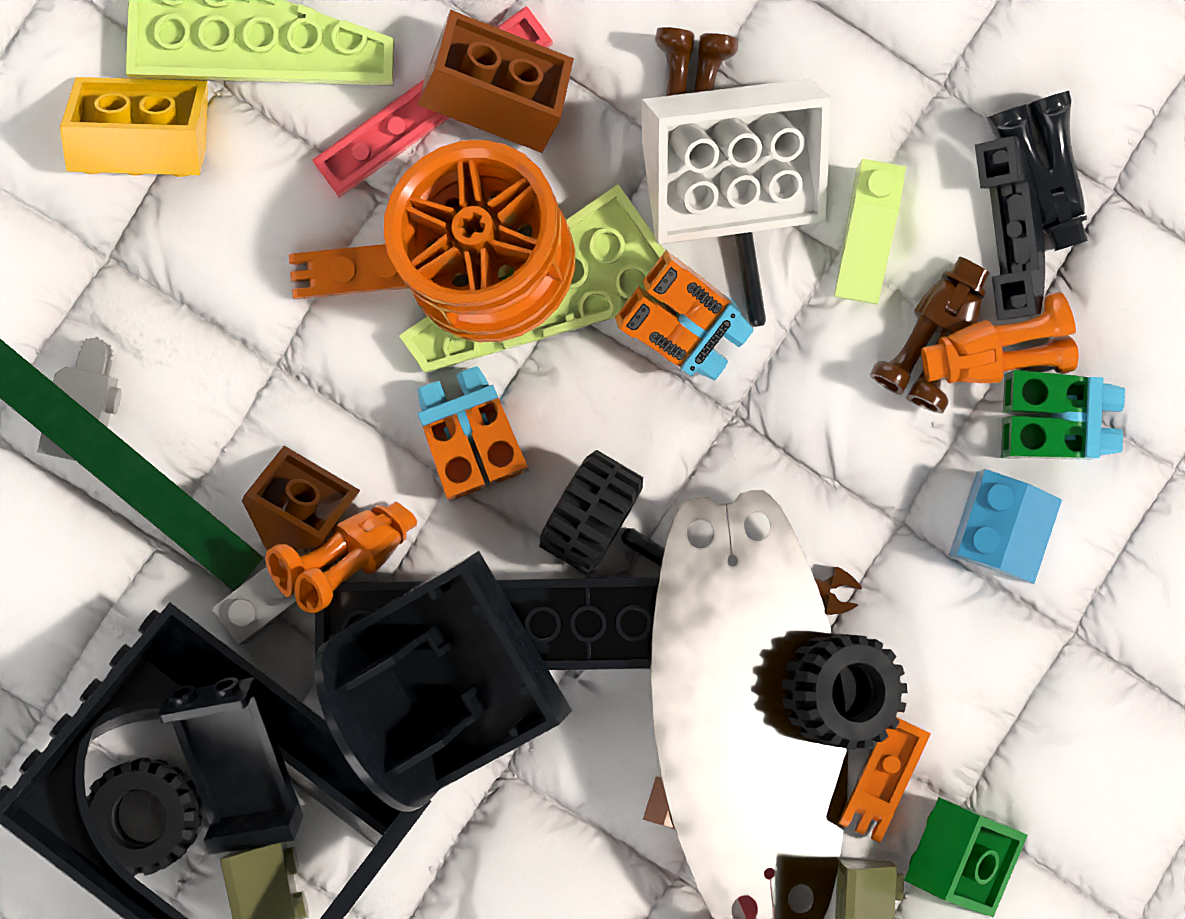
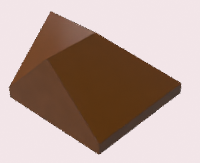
(296, 501)

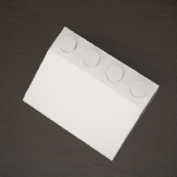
(736, 159)

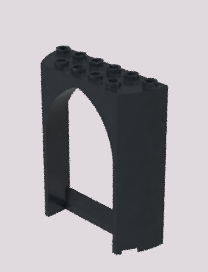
(50, 801)

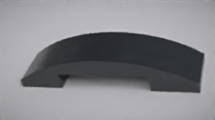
(1017, 227)

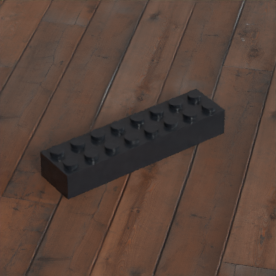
(568, 620)

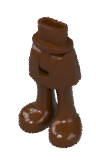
(678, 48)
(944, 309)

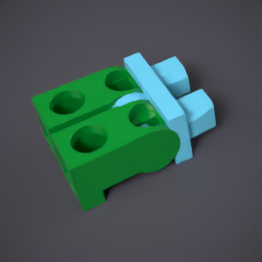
(1074, 419)

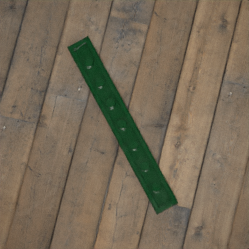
(124, 470)

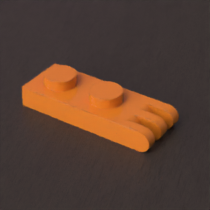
(345, 272)
(884, 779)

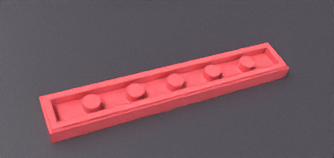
(400, 124)

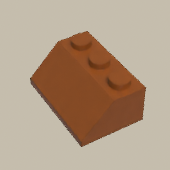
(496, 82)

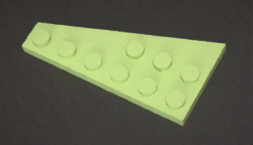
(252, 43)
(610, 262)

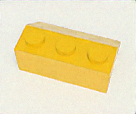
(135, 126)

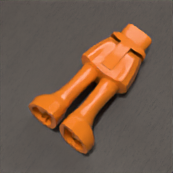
(977, 350)
(362, 540)

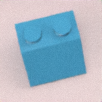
(1005, 525)

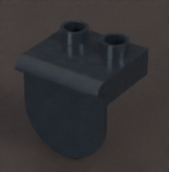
(435, 686)

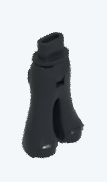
(1058, 185)

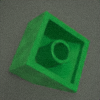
(965, 857)

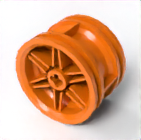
(424, 212)

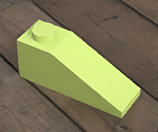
(869, 230)

